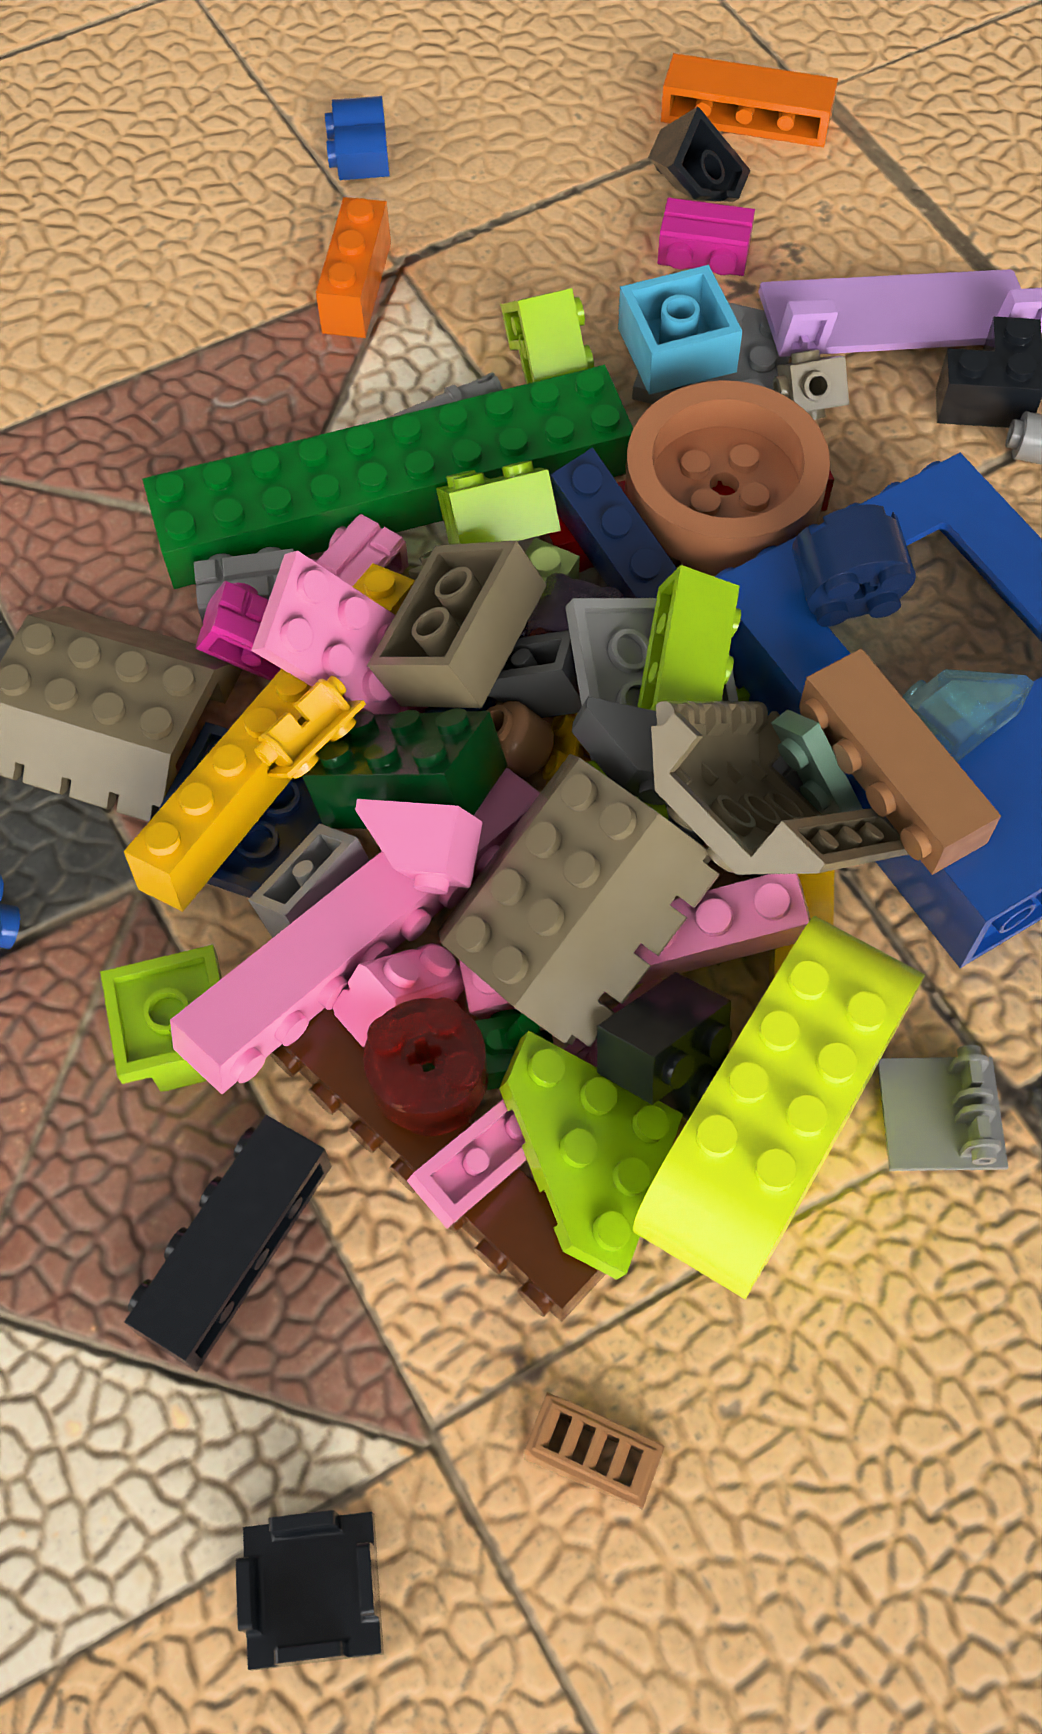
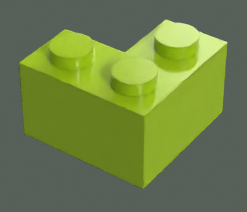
(547, 334)
(500, 507)

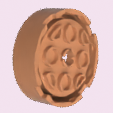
(731, 435)

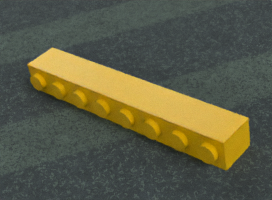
(230, 785)

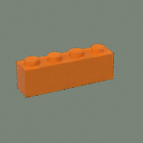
(750, 99)

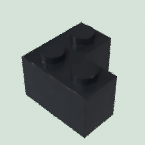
(995, 382)
(667, 1043)

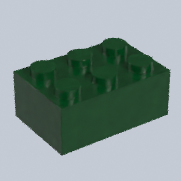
(407, 758)

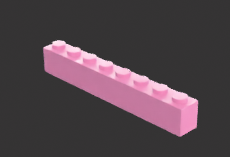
(311, 960)

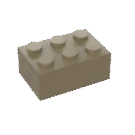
(458, 625)

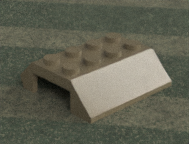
(102, 707)
(721, 784)
(575, 899)

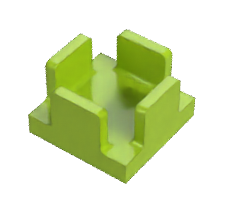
(139, 1011)

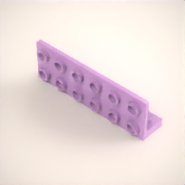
(893, 310)

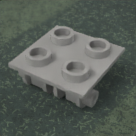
(942, 1113)

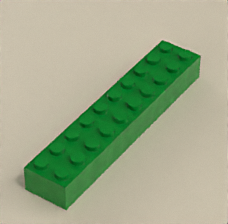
(379, 469)

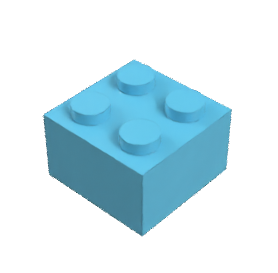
(679, 329)

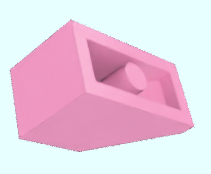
(425, 841)

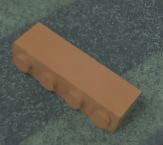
(898, 762)

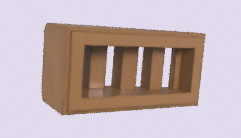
(581, 1418)

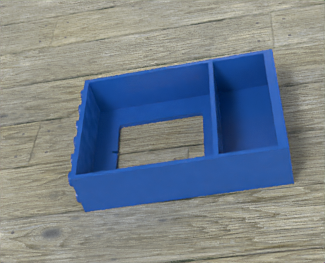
(780, 644)

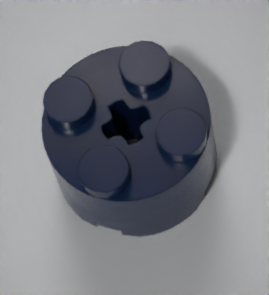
(854, 565)

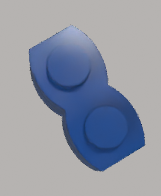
(357, 138)

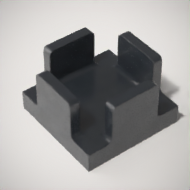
(309, 1589)

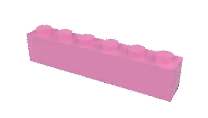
(721, 928)

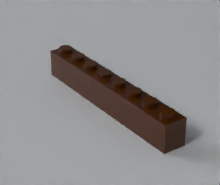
(509, 1223)

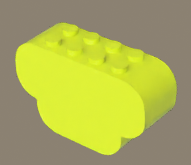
(776, 1106)

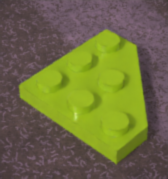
(587, 1149)

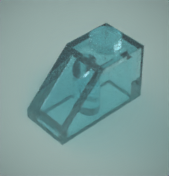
(967, 706)

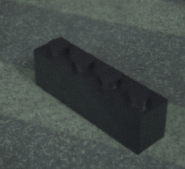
(228, 1242)

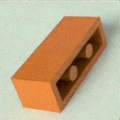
(353, 267)

